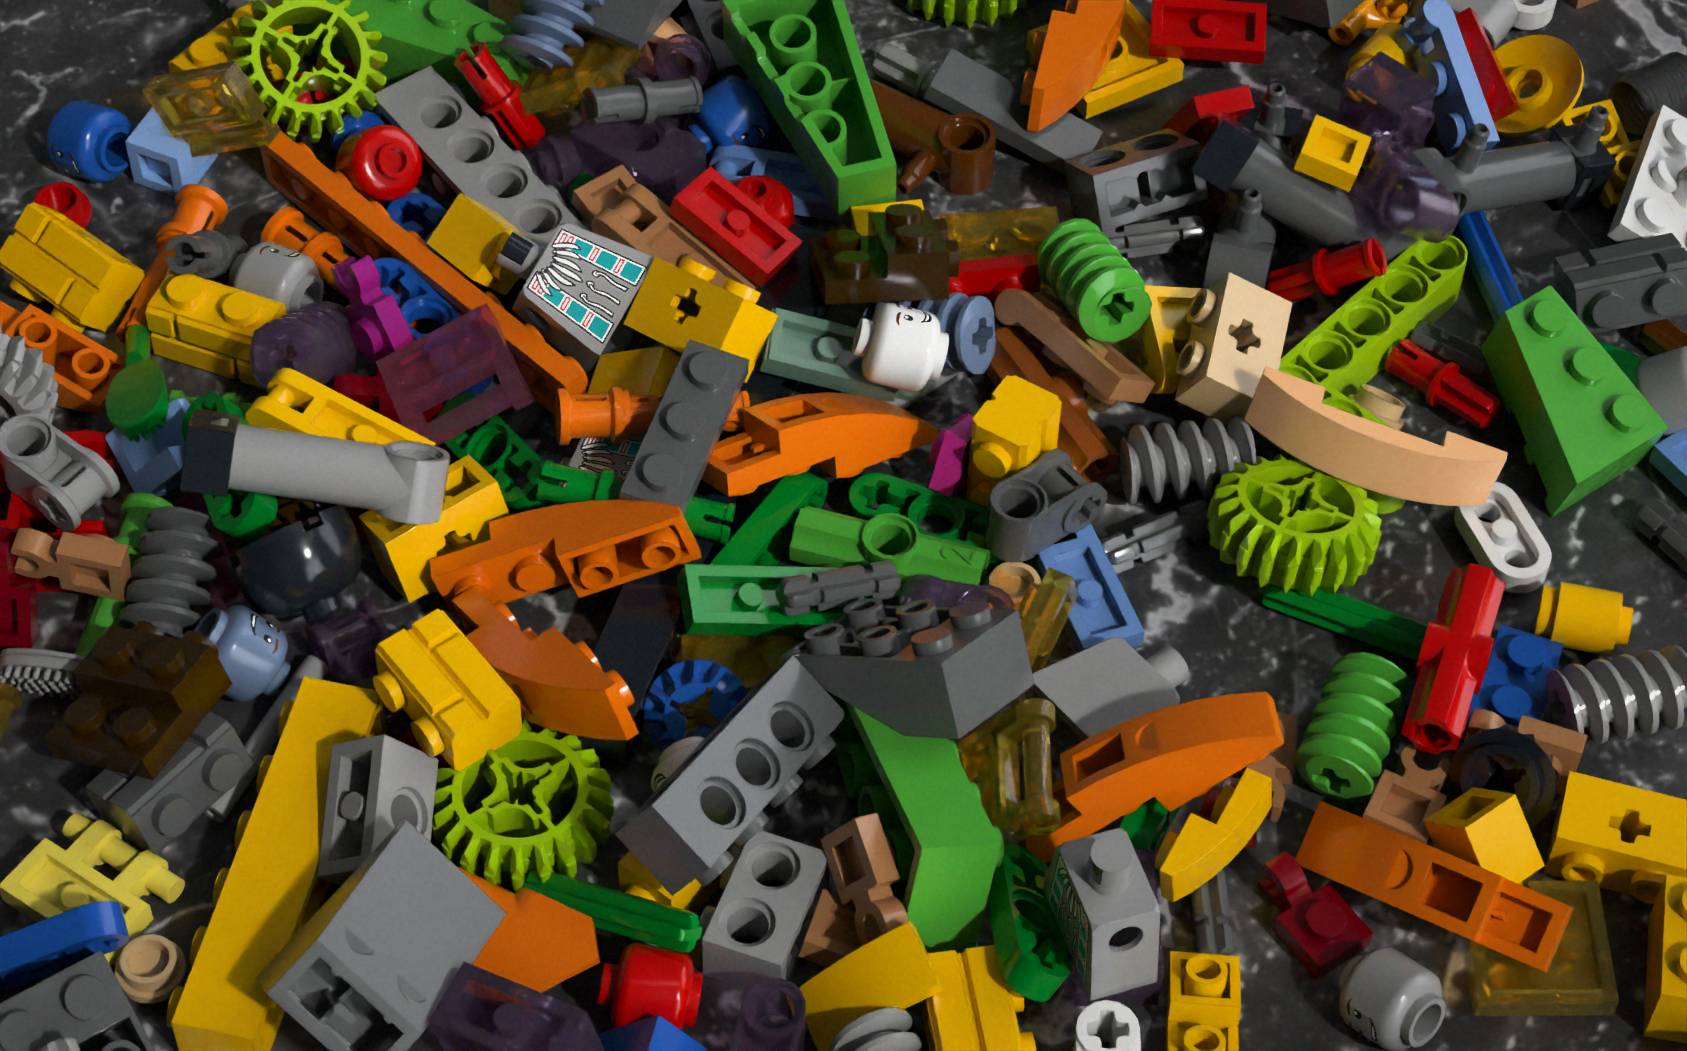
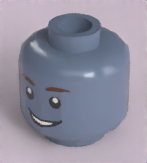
(248, 650)

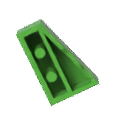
(1569, 398)

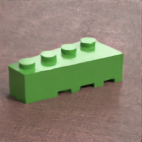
(818, 91)

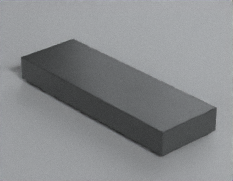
(972, 88)

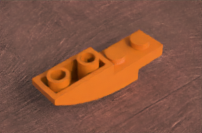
(1070, 58)
(80, 363)
(819, 429)
(576, 542)
(552, 677)
(1160, 755)
(1434, 886)

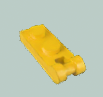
(324, 412)

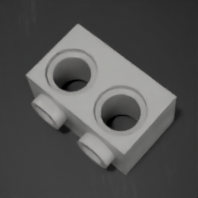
(771, 914)

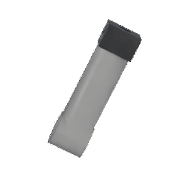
(396, 479)

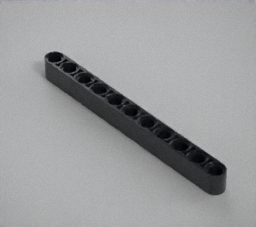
(647, 617)

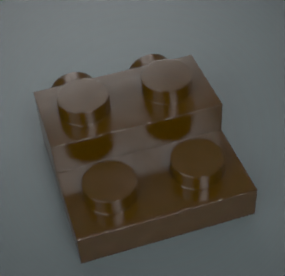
(898, 260)
(139, 699)

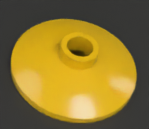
(1540, 66)

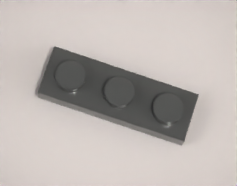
(686, 426)

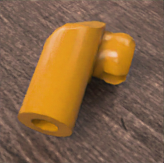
(1368, 16)

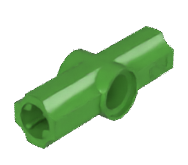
(840, 541)

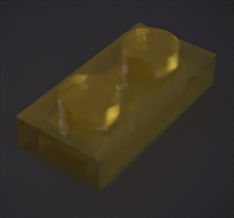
(1044, 616)

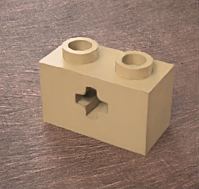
(1230, 342)

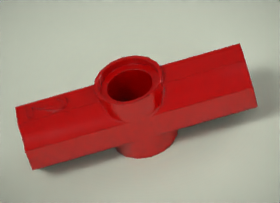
(1453, 659)

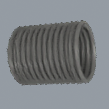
(1648, 88)

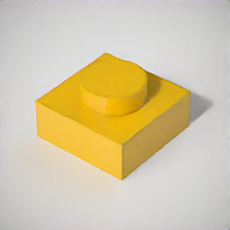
(1332, 153)

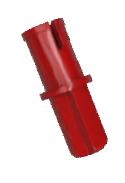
(499, 96)
(1329, 271)
(1443, 384)

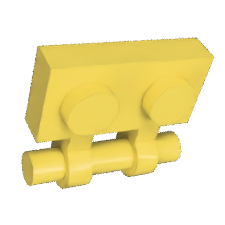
(62, 879)

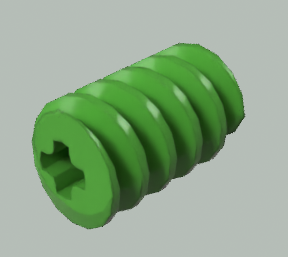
(1093, 281)
(1352, 727)

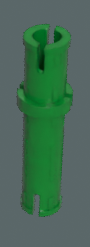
(588, 486)

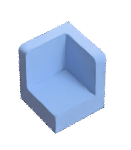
(161, 159)
(154, 463)

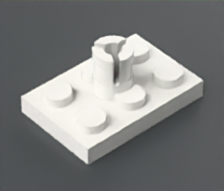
(1657, 184)

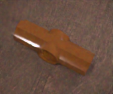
(1078, 434)

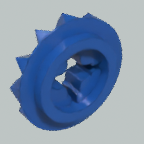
(686, 683)

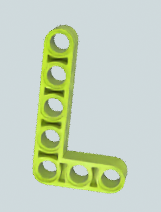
(1366, 328)

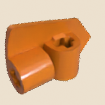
(537, 939)

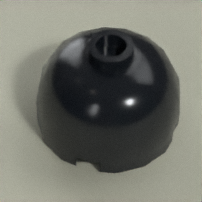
(300, 566)

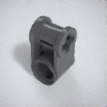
(1040, 507)

